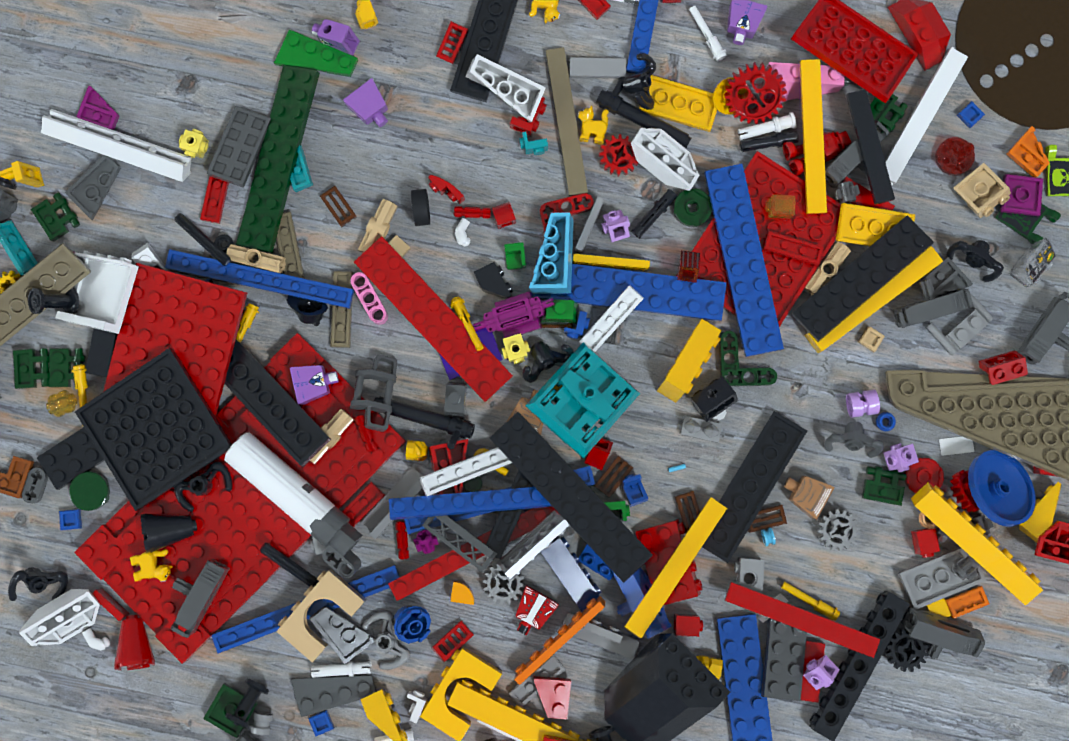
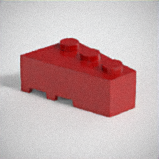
(443, 457)

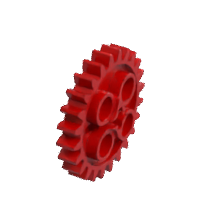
(771, 83)

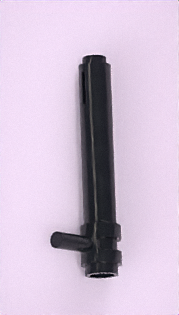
(617, 105)
(451, 425)

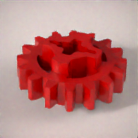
(612, 152)
(962, 491)

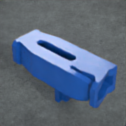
(634, 591)

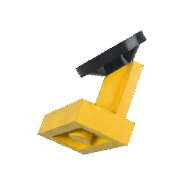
(21, 173)

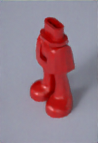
(833, 144)

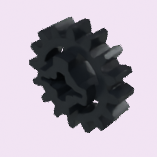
(906, 657)

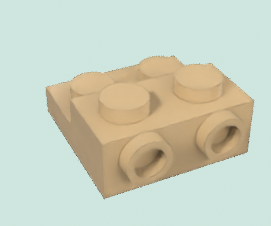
(983, 191)

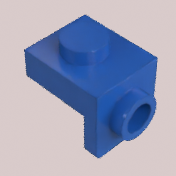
(583, 323)
(634, 490)

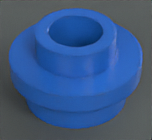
(891, 421)

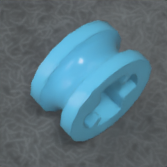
(768, 537)

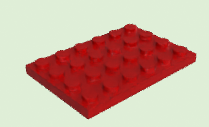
(855, 47)

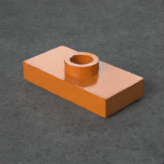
(967, 601)

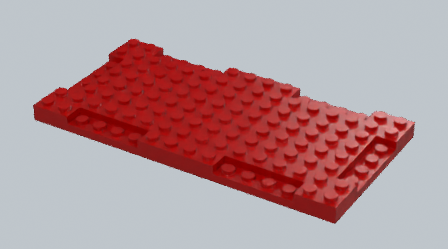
(237, 521)

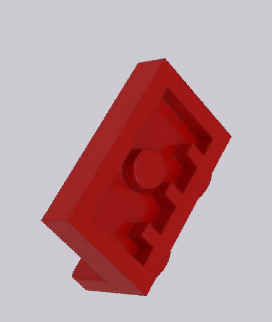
(1004, 367)

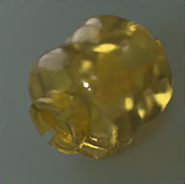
(61, 403)

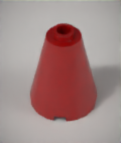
(133, 645)

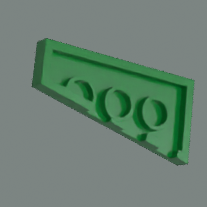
(310, 54)

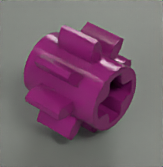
(425, 542)

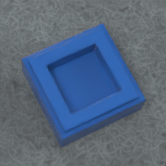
(970, 114)
(70, 519)
(321, 723)

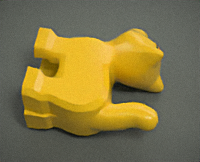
(551, 12)
(593, 128)
(149, 566)

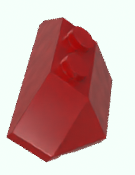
(922, 29)
(1054, 543)

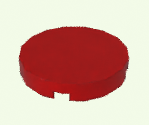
(924, 472)

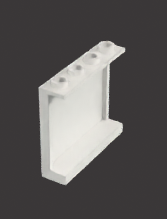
(103, 292)

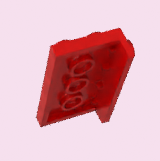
(662, 542)

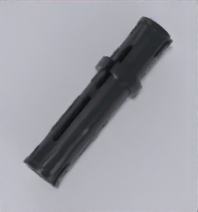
(768, 141)
(669, 197)

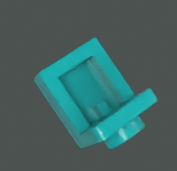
(537, 147)

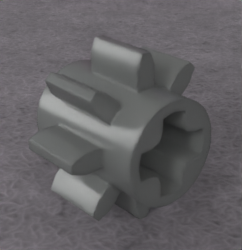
(847, 192)
(986, 523)
(965, 568)

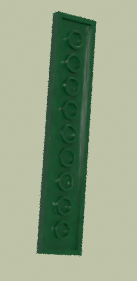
(277, 158)

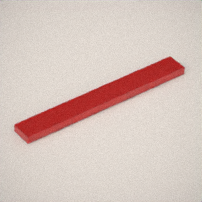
(802, 619)

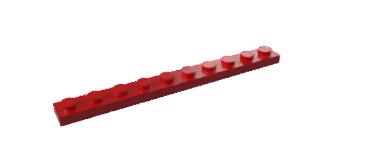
(453, 561)

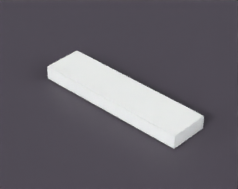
(612, 318)

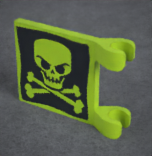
(1057, 173)

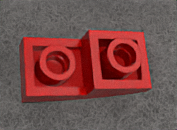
(440, 185)

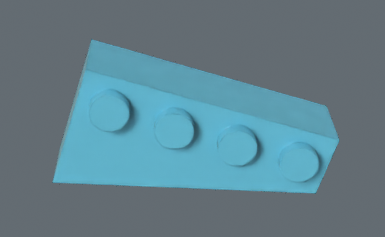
(554, 263)

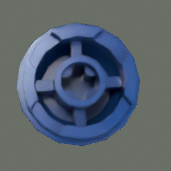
(412, 624)

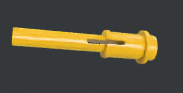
(458, 305)
(246, 320)
(80, 383)
(819, 606)

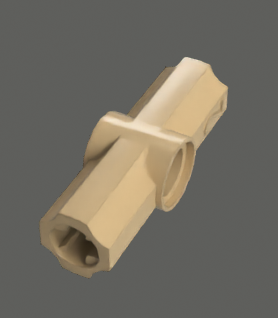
(378, 225)
(833, 260)
(266, 261)
(334, 429)

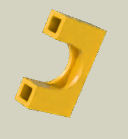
(465, 665)

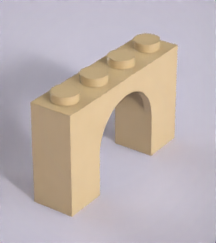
(296, 628)

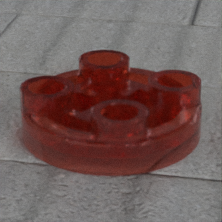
(955, 156)

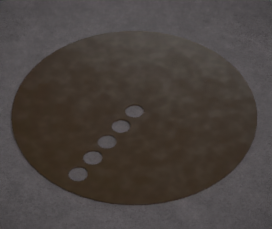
(999, 29)

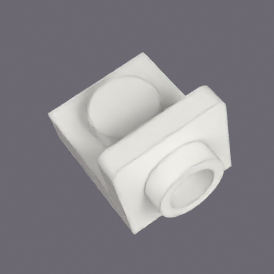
(416, 708)

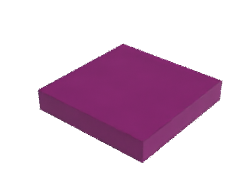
(1024, 196)

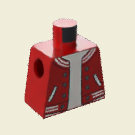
(534, 610)

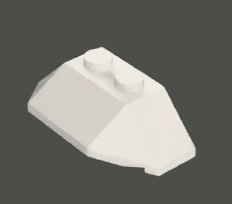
(665, 158)
(61, 618)

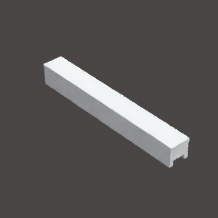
(923, 113)
(116, 145)

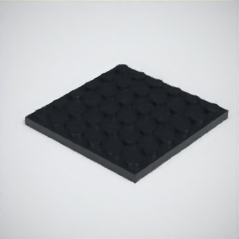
(153, 429)

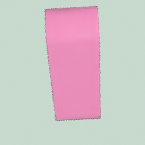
(365, 290)

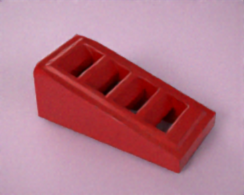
(463, 30)
(440, 653)

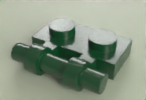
(880, 110)
(50, 220)
(60, 366)
(25, 368)
(881, 491)

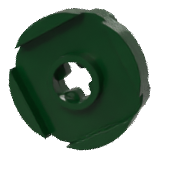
(703, 207)

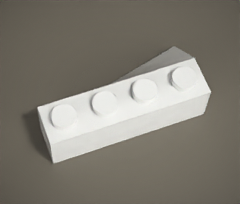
(511, 87)

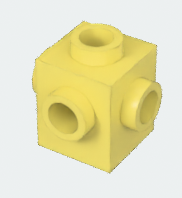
(196, 148)
(515, 341)

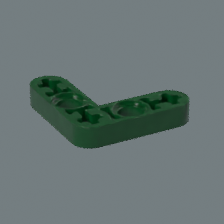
(734, 367)

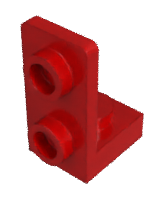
(521, 124)

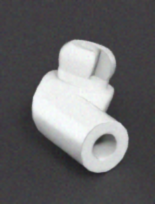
(460, 234)
(95, 643)

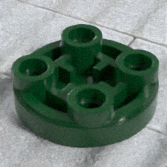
(89, 491)

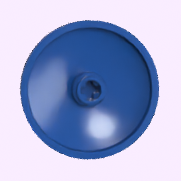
(1001, 488)

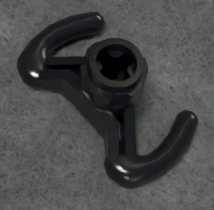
(641, 82)
(977, 256)
(544, 359)
(202, 485)
(37, 581)

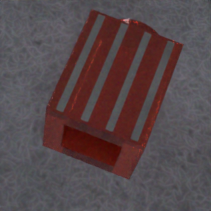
(688, 266)

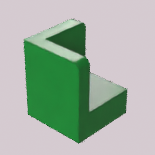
(515, 256)

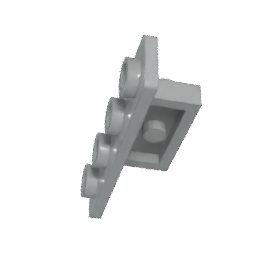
(606, 637)

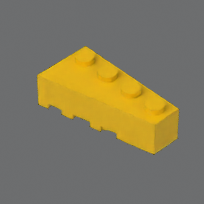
(689, 361)

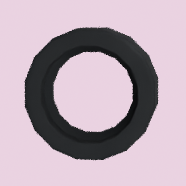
(420, 207)

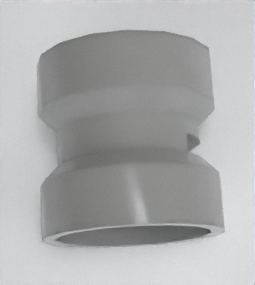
(261, 723)

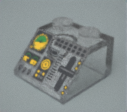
(1033, 263)

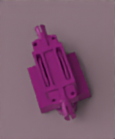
(515, 315)

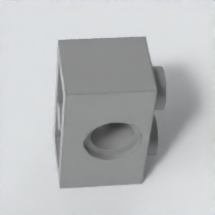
(752, 566)

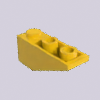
(1043, 513)
(380, 712)

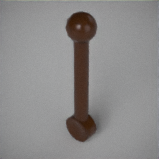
(568, 325)

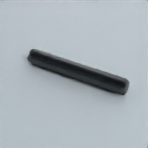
(202, 239)
(288, 565)

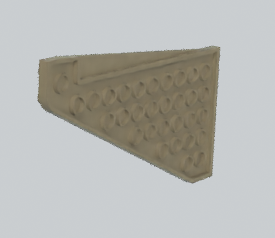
(1016, 417)

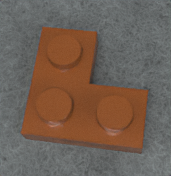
(14, 481)

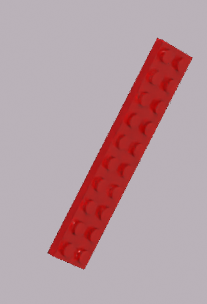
(432, 318)

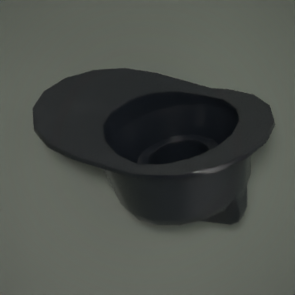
(307, 311)

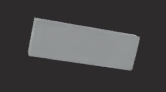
(597, 68)
(589, 225)
(527, 690)

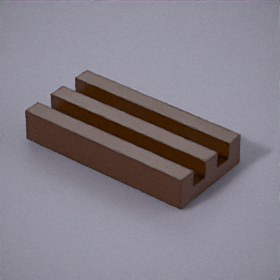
(347, 219)
(623, 464)
(681, 511)
(781, 514)

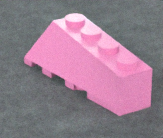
(831, 79)

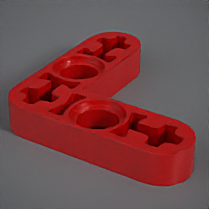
(556, 206)

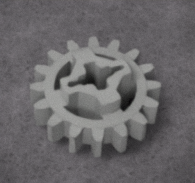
(842, 537)
(496, 589)

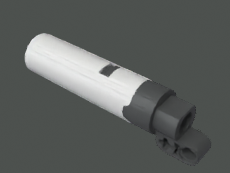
(298, 501)

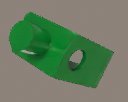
(563, 312)

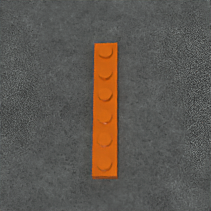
(565, 633)

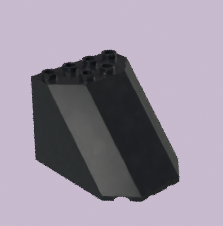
(661, 692)

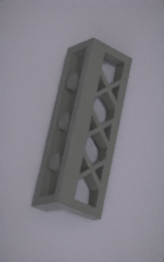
(466, 535)

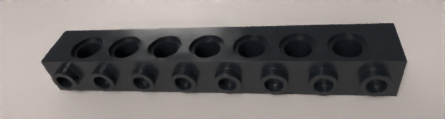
(841, 711)

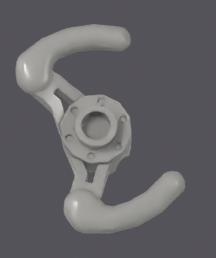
(387, 640)

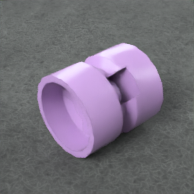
(866, 403)

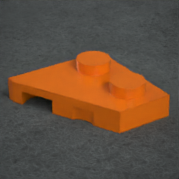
(1029, 154)

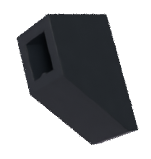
(491, 281)

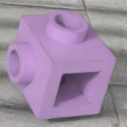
(616, 225)
(897, 458)
(821, 672)

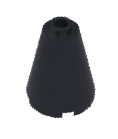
(164, 530)

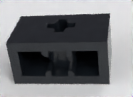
(714, 398)

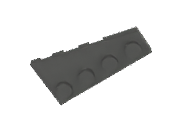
(329, 692)

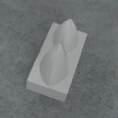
(701, 429)

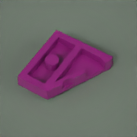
(97, 110)

